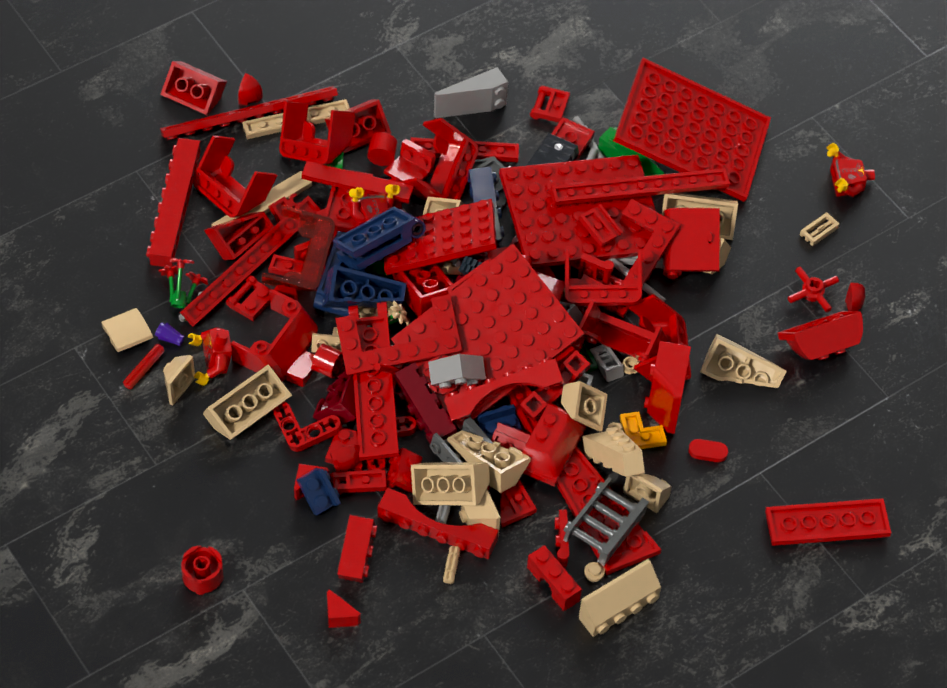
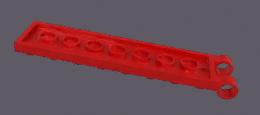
(375, 392)

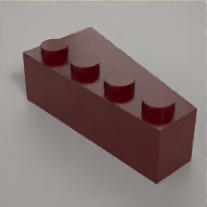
(422, 404)

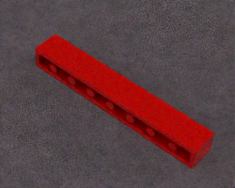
(174, 203)

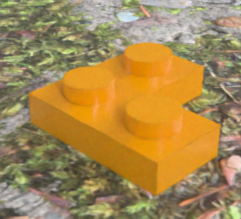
(642, 437)

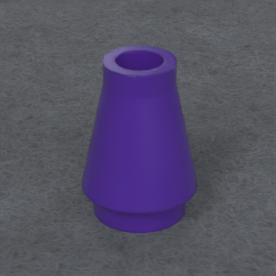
(167, 333)

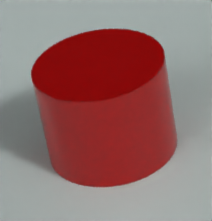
(382, 149)
(327, 360)

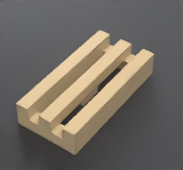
(809, 237)

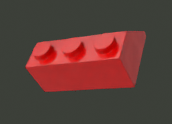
(193, 87)
(368, 121)

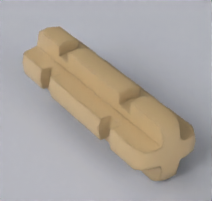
(451, 564)

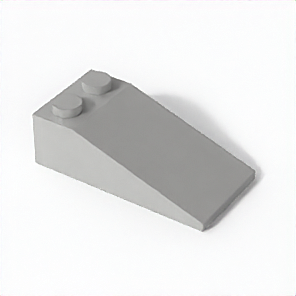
(472, 95)

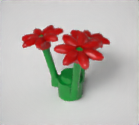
(178, 298)

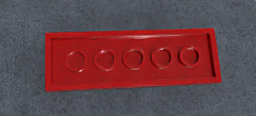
(827, 522)

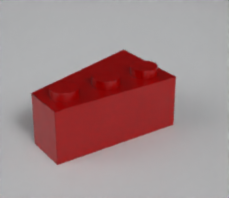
(238, 234)

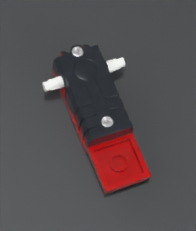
(564, 143)

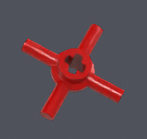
(813, 289)

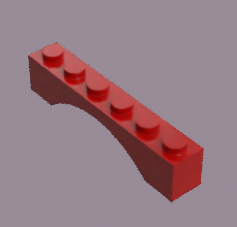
(466, 403)
(472, 538)

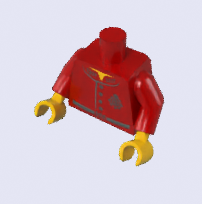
(847, 173)
(366, 207)
(216, 351)

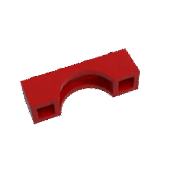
(538, 400)

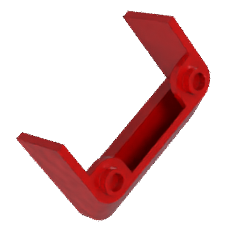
(299, 138)
(456, 159)
(216, 183)
(604, 295)
(655, 313)
(620, 334)
(286, 347)
(667, 384)

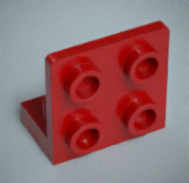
(412, 162)

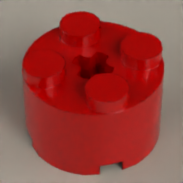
(202, 569)

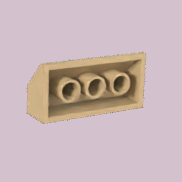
(728, 209)
(247, 403)
(449, 483)
(619, 598)

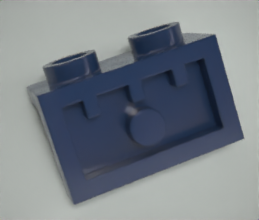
(488, 420)
(318, 490)

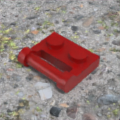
(555, 107)
(591, 265)
(254, 303)

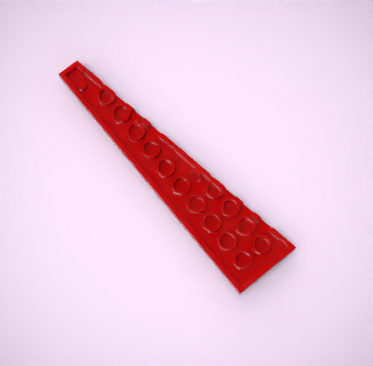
(578, 487)

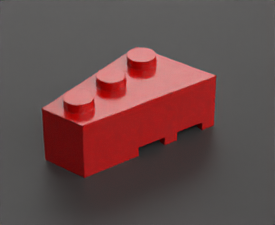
(357, 548)

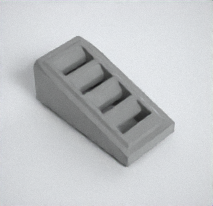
(610, 372)

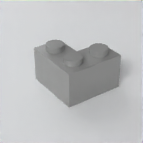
(457, 369)

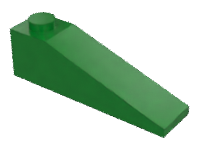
(612, 149)

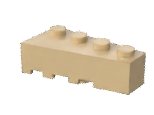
(614, 451)

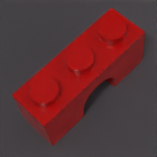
(563, 587)

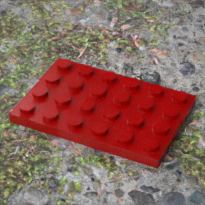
(447, 236)

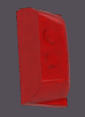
(423, 285)
(825, 335)
(552, 444)

